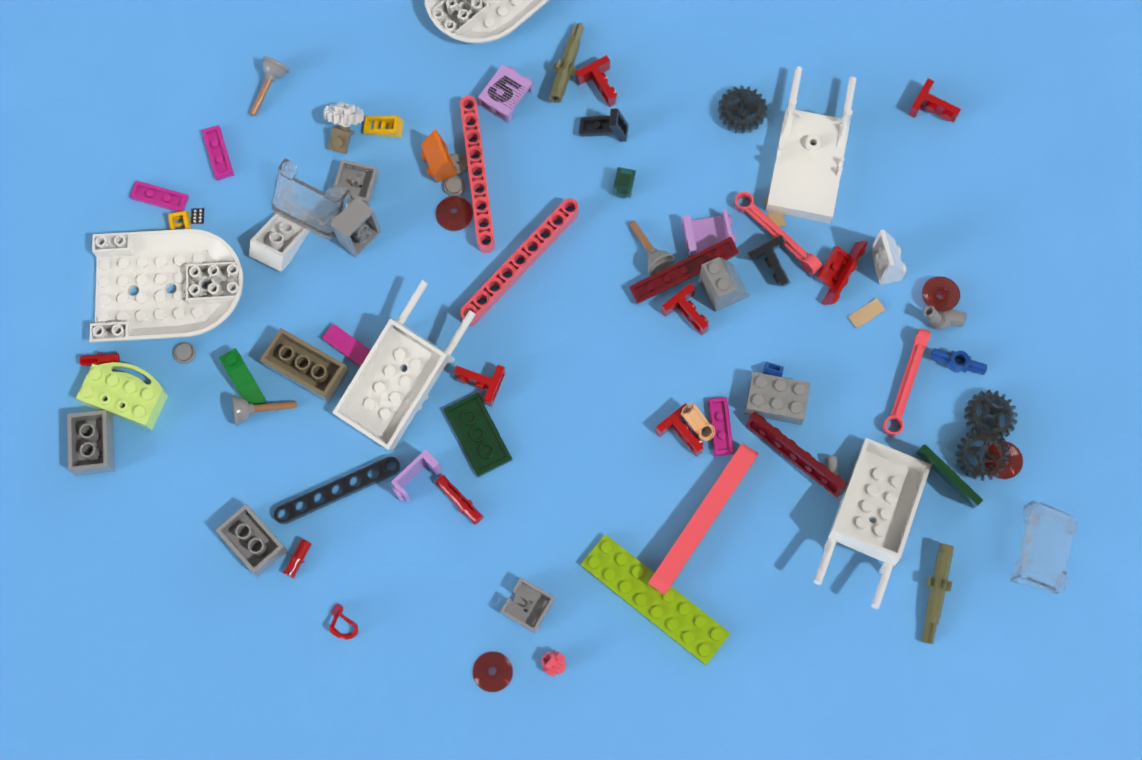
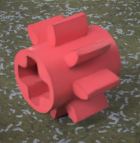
(553, 663)

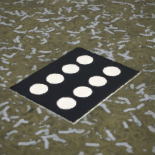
(197, 216)

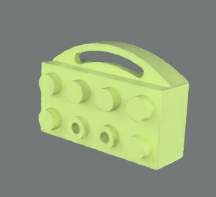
(141, 400)

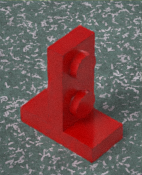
(596, 72)
(933, 104)
(687, 308)
(482, 382)
(682, 429)

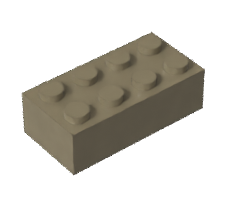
(304, 365)

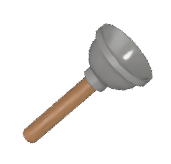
(273, 71)
(658, 259)
(243, 410)

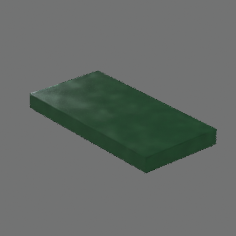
(478, 434)
(949, 476)

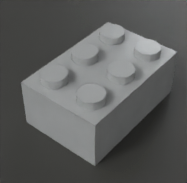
(355, 226)
(777, 398)
(90, 442)
(251, 540)

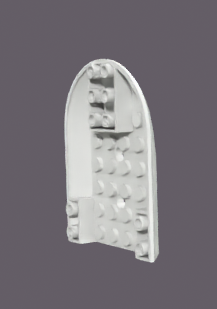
(485, 20)
(154, 264)

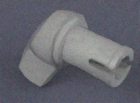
(945, 319)

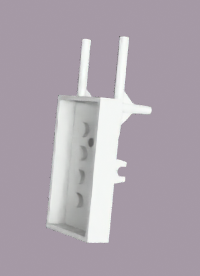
(807, 174)
(381, 394)
(881, 491)

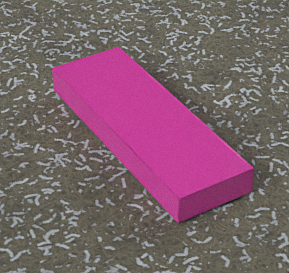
(218, 152)
(159, 196)
(346, 345)
(720, 420)

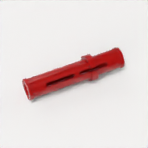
(465, 506)

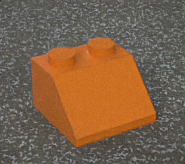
(438, 157)

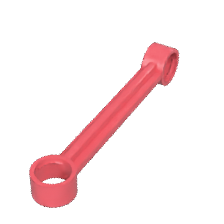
(808, 261)
(920, 343)

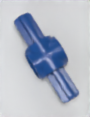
(949, 359)

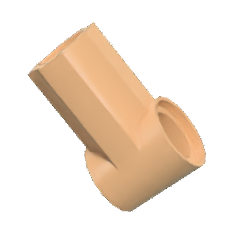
(697, 422)

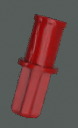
(88, 360)
(297, 558)

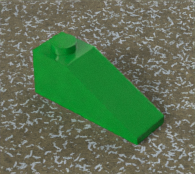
(242, 377)

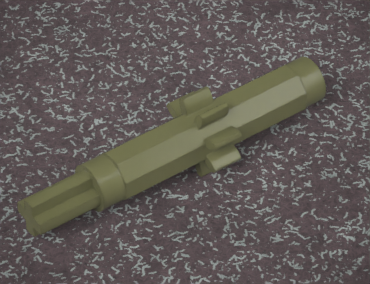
(564, 67)
(938, 586)

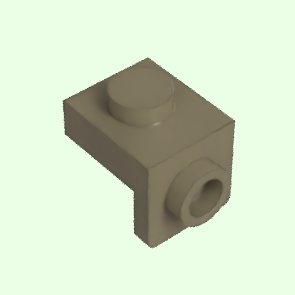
(340, 139)

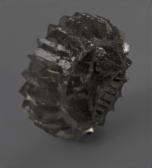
(755, 106)
(986, 401)
(991, 457)

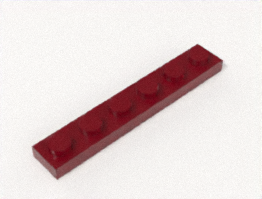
(682, 270)
(796, 454)

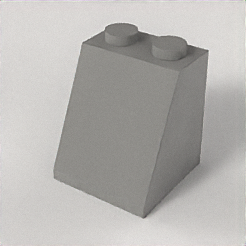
(721, 283)

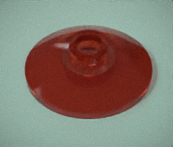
(454, 221)
(941, 286)
(1015, 461)
(494, 682)

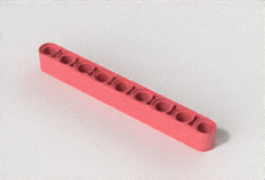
(480, 181)
(523, 253)
(703, 519)

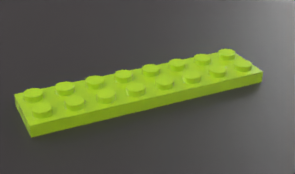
(668, 612)

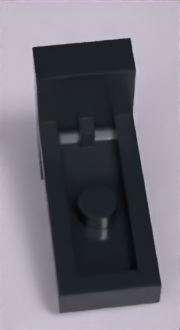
(605, 125)
(771, 259)

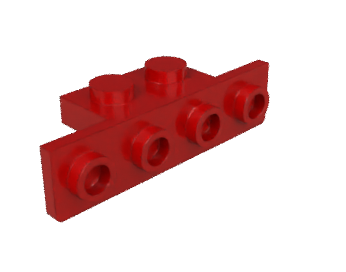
(838, 269)

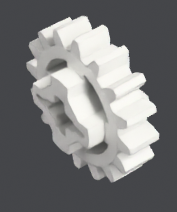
(343, 114)

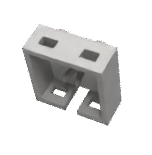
(357, 175)
(536, 612)

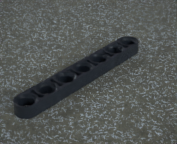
(330, 497)

